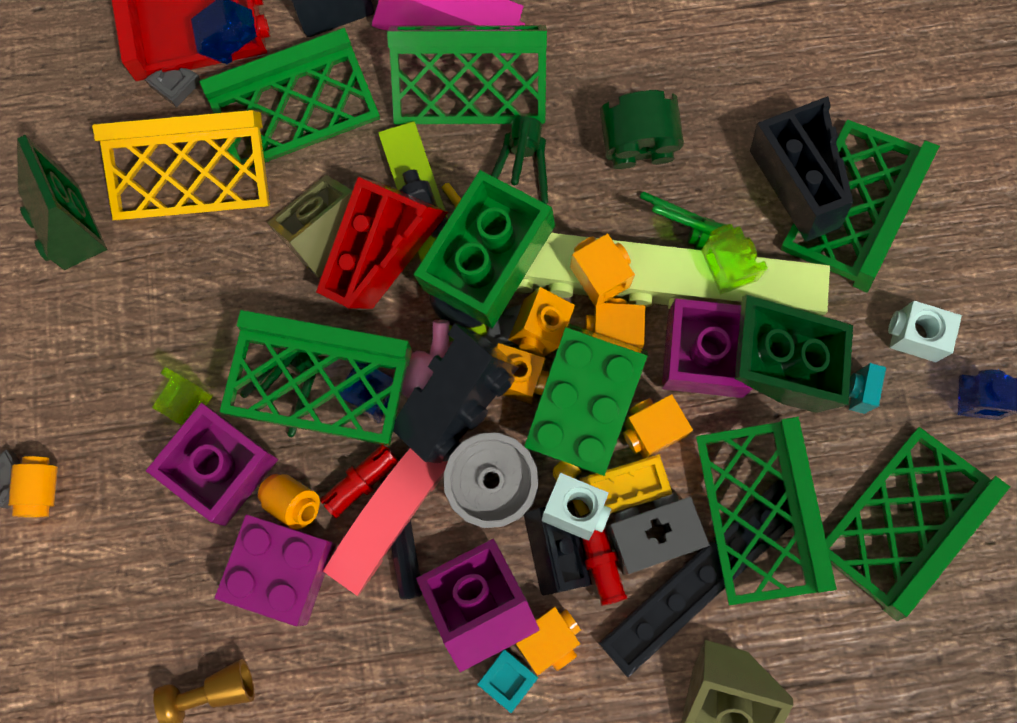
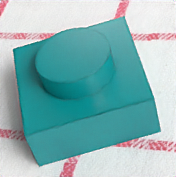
(866, 388)
(507, 680)

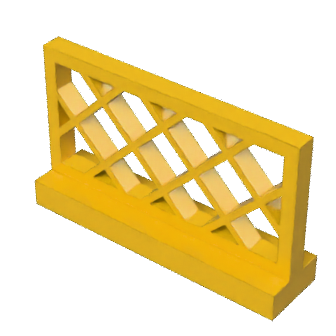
(182, 130)

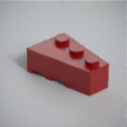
(375, 243)

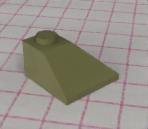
(313, 222)
(733, 688)

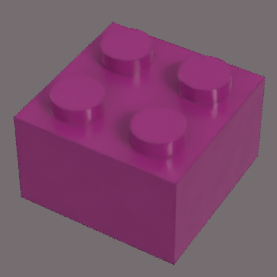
(702, 348)
(212, 465)
(275, 571)
(477, 605)

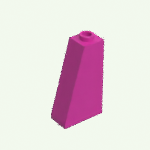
(446, 12)

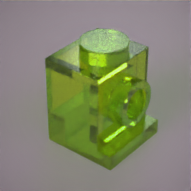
(732, 258)

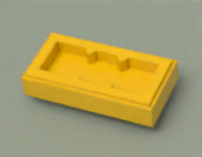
(632, 483)

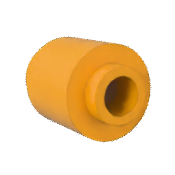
(32, 487)
(288, 500)

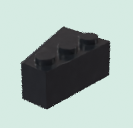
(805, 167)
(454, 396)

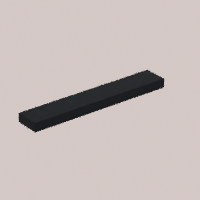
(690, 588)

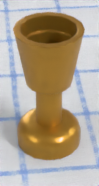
(223, 688)

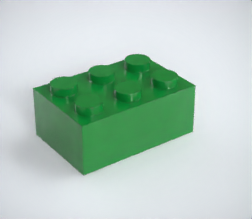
(486, 248)
(586, 399)

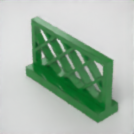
(460, 41)
(287, 67)
(891, 215)
(322, 341)
(801, 504)
(944, 543)

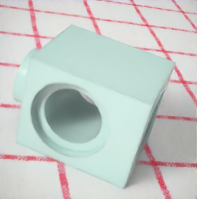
(939, 325)
(571, 489)

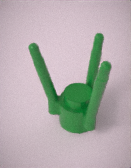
(700, 226)

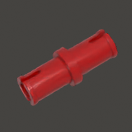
(359, 480)
(604, 568)

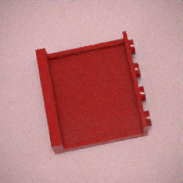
(161, 35)

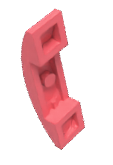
(383, 521)

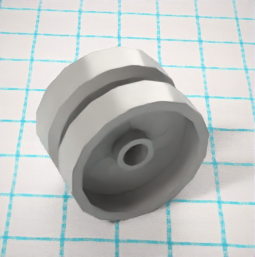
(466, 478)

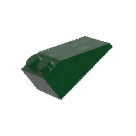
(55, 209)
(794, 355)

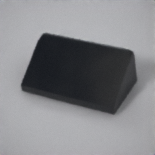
(325, 15)
(556, 554)

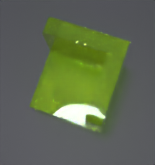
(180, 397)

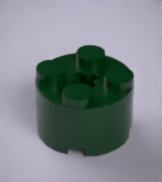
(642, 128)

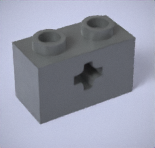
(681, 536)

